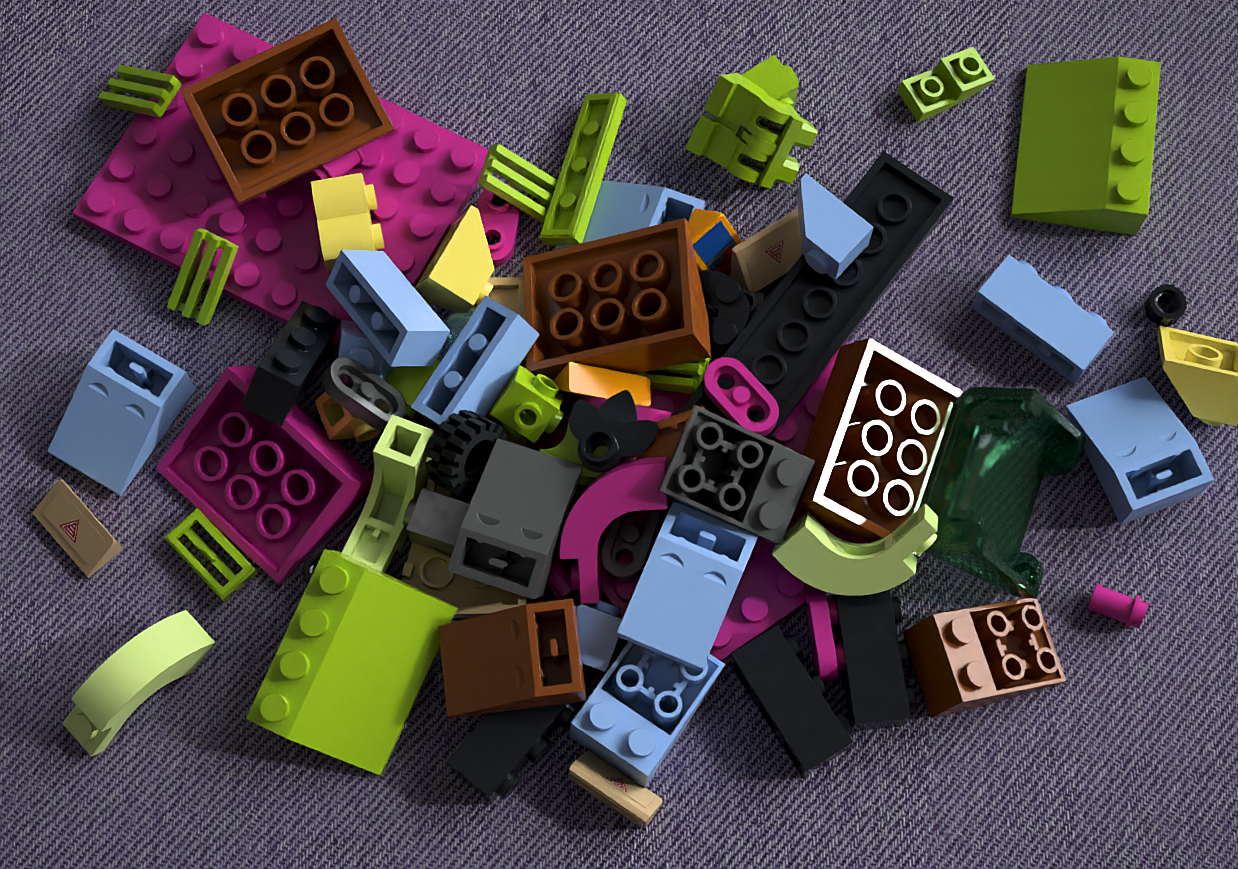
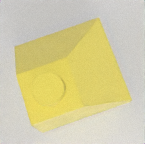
(459, 267)
(1202, 373)

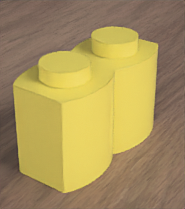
(345, 216)

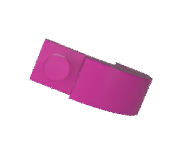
(613, 493)

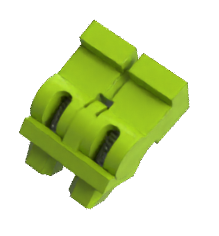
(750, 132)

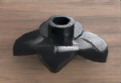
(613, 426)

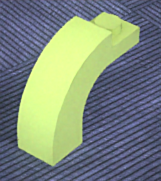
(396, 480)
(855, 568)
(132, 675)

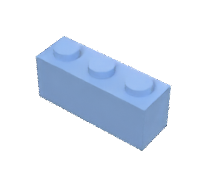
(387, 308)
(1042, 318)
(477, 364)

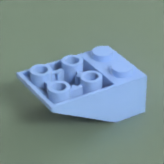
(635, 206)
(120, 412)
(1139, 450)
(687, 586)
(641, 710)

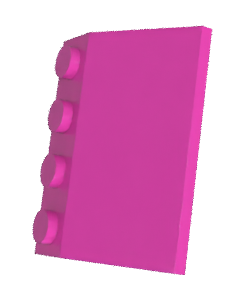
(262, 482)

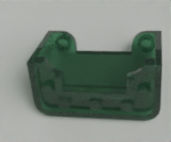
(989, 481)

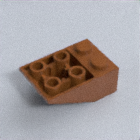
(982, 655)
(513, 659)

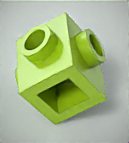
(529, 405)

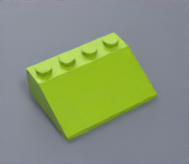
(1087, 143)
(351, 662)

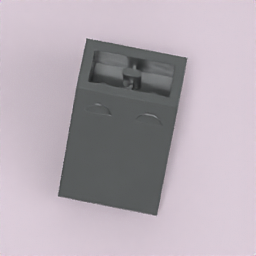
(736, 475)
(516, 519)

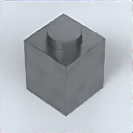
(434, 520)

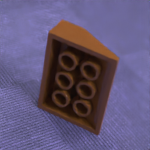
(287, 111)
(617, 303)
(874, 441)

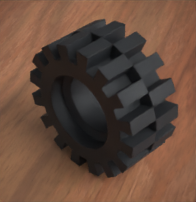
(462, 452)

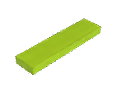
(583, 169)

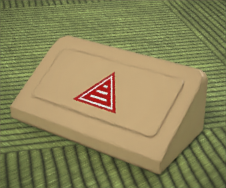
(767, 254)
(76, 529)
(615, 789)

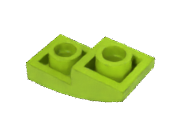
(946, 85)

